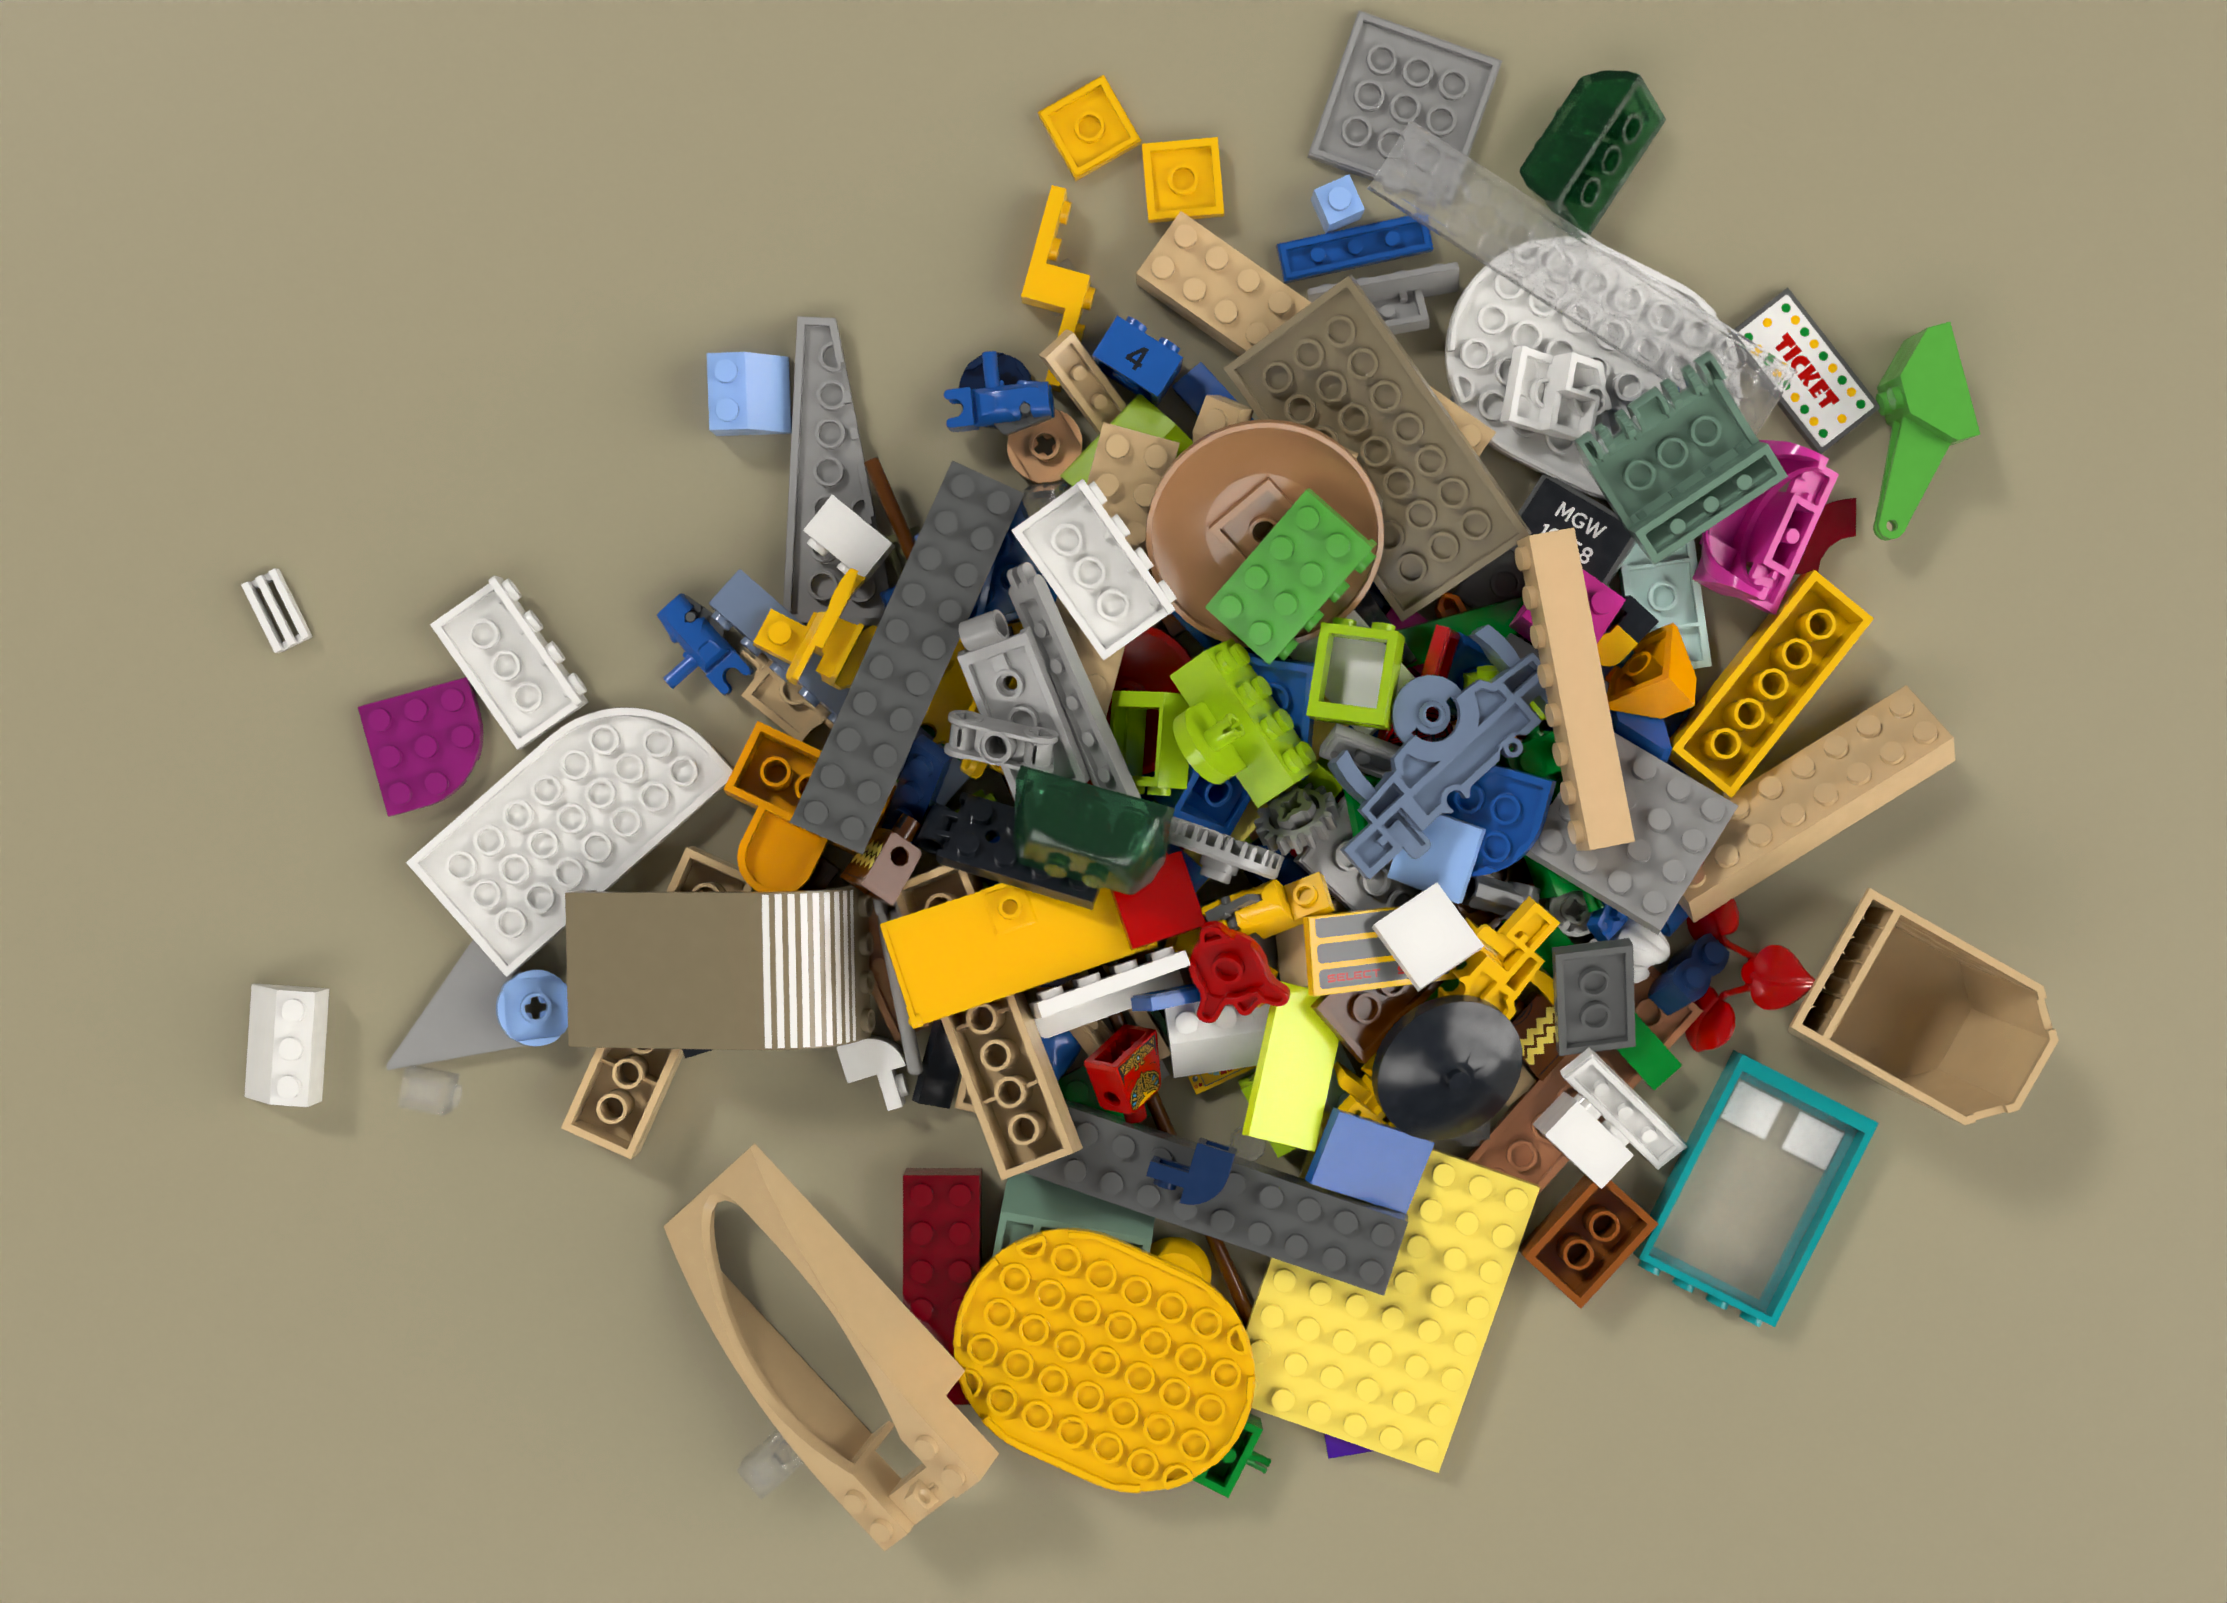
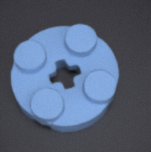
(518, 993)

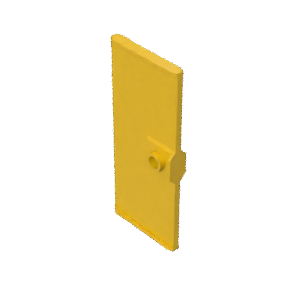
(997, 947)

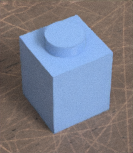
(1337, 204)

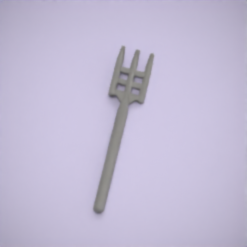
(907, 1033)

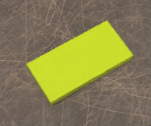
(1292, 1074)

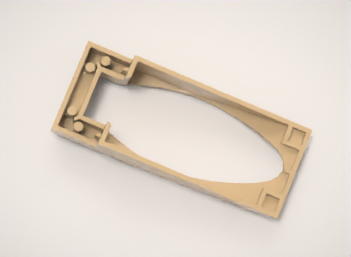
(895, 1348)

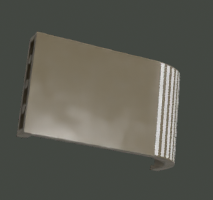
(719, 969)

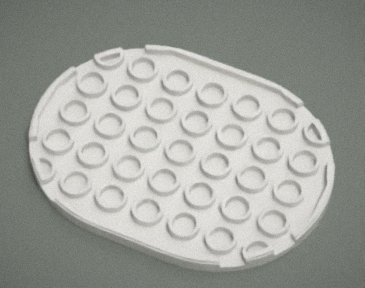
(1478, 355)

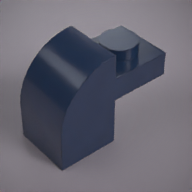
(1201, 1179)

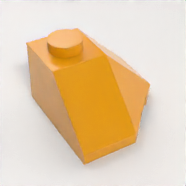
(1655, 678)

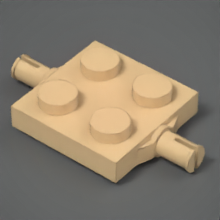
(782, 701)

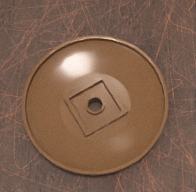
(1229, 483)

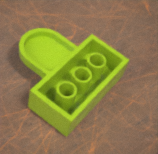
(1237, 725)

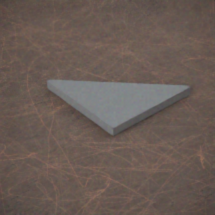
(459, 1016)

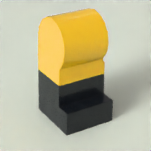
(1625, 632)

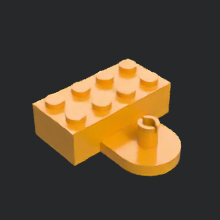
(772, 780)

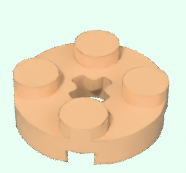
(1040, 467)

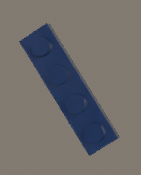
(918, 783)

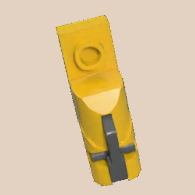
(1271, 906)

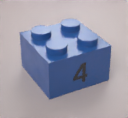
(1138, 359)

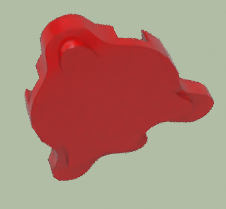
(1232, 971)

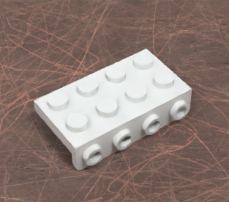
(1095, 568)
(510, 662)
(1105, 996)

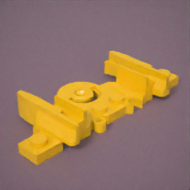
(842, 651)
(1493, 974)

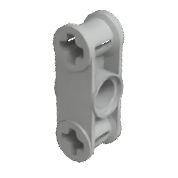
(974, 739)

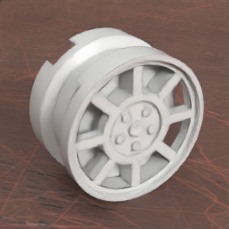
(1570, 912)

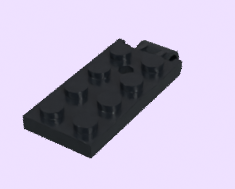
(962, 845)

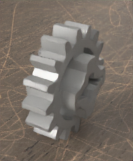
(1297, 819)

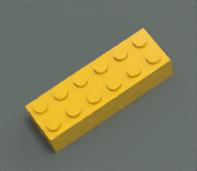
(1767, 684)

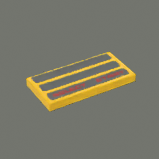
(1349, 955)

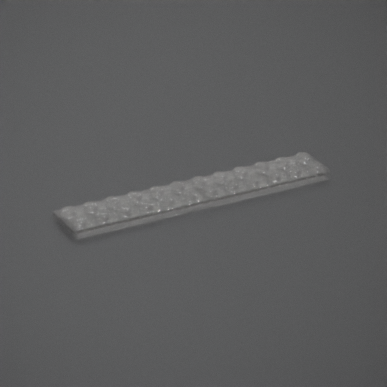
(1572, 270)

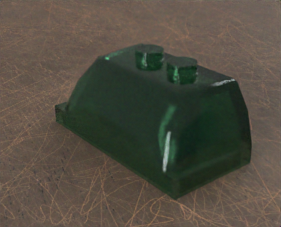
(1592, 146)
(1089, 832)

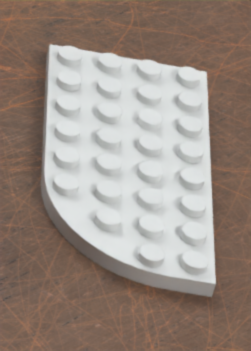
(567, 823)

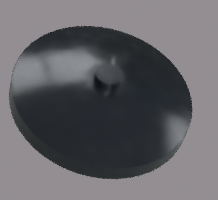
(1447, 1067)

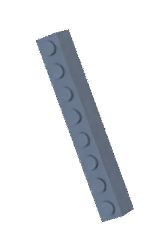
(745, 608)

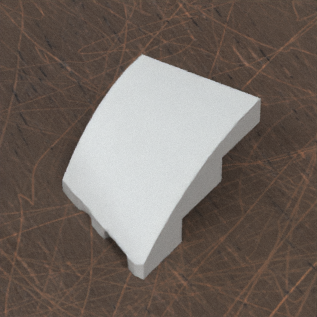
(1555, 394)

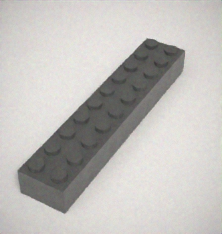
(907, 657)
(1254, 1210)

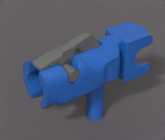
(1002, 405)
(703, 644)

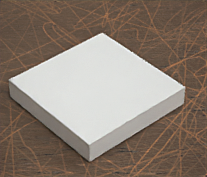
(1427, 936)

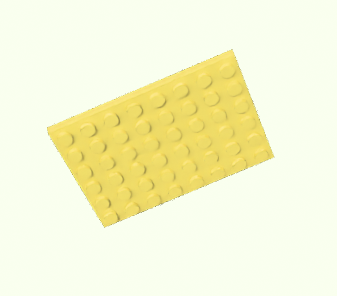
(1401, 1362)

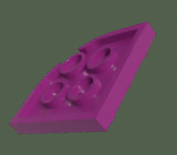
(423, 743)

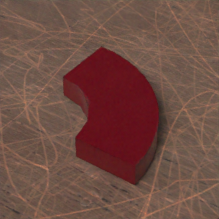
(1834, 524)

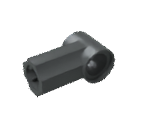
(1498, 896)

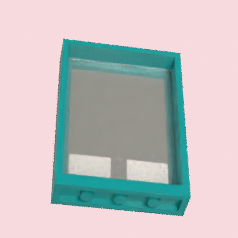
(1754, 1189)

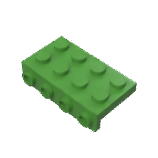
(1291, 577)

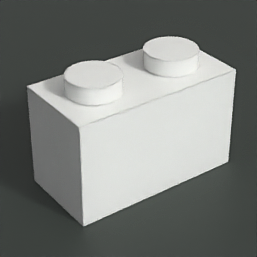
(848, 538)

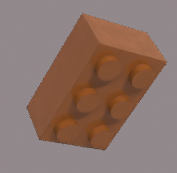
(1587, 1238)

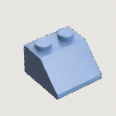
(748, 394)

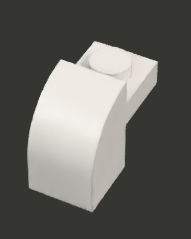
(877, 1057)

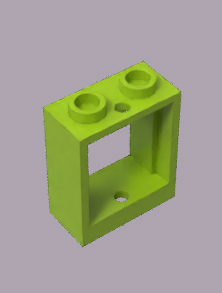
(1348, 714)
(1129, 728)

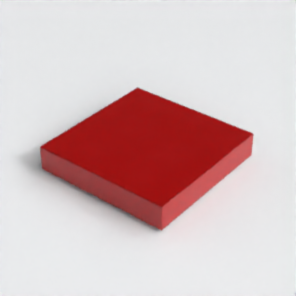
(1162, 907)

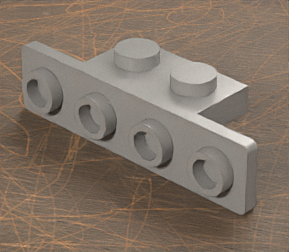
(1401, 294)

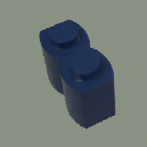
(1688, 974)

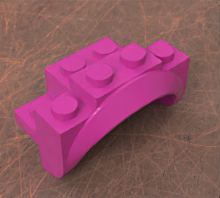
(1768, 532)

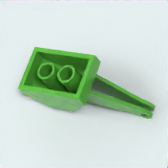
(1928, 411)

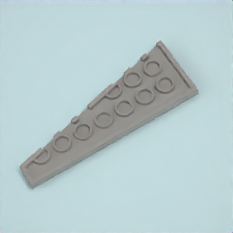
(824, 463)

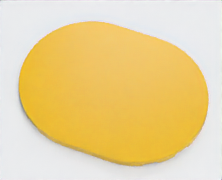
(1104, 1360)

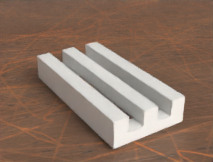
(274, 639)

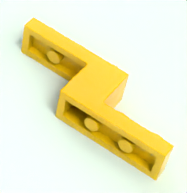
(1054, 286)

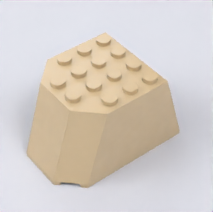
(1927, 1014)

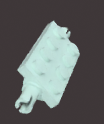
(1670, 596)

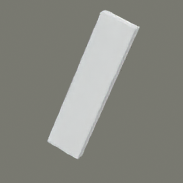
(1623, 1108)

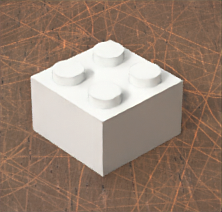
(1587, 1143)

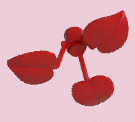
(1771, 976)

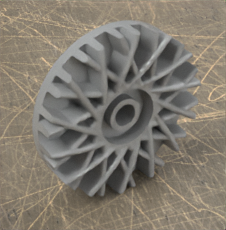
(1224, 854)

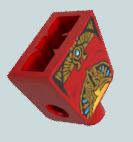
(1126, 1071)

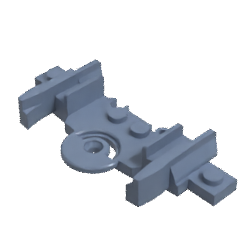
(1428, 771)

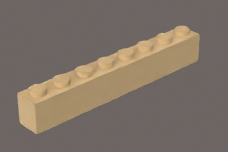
(1574, 690)

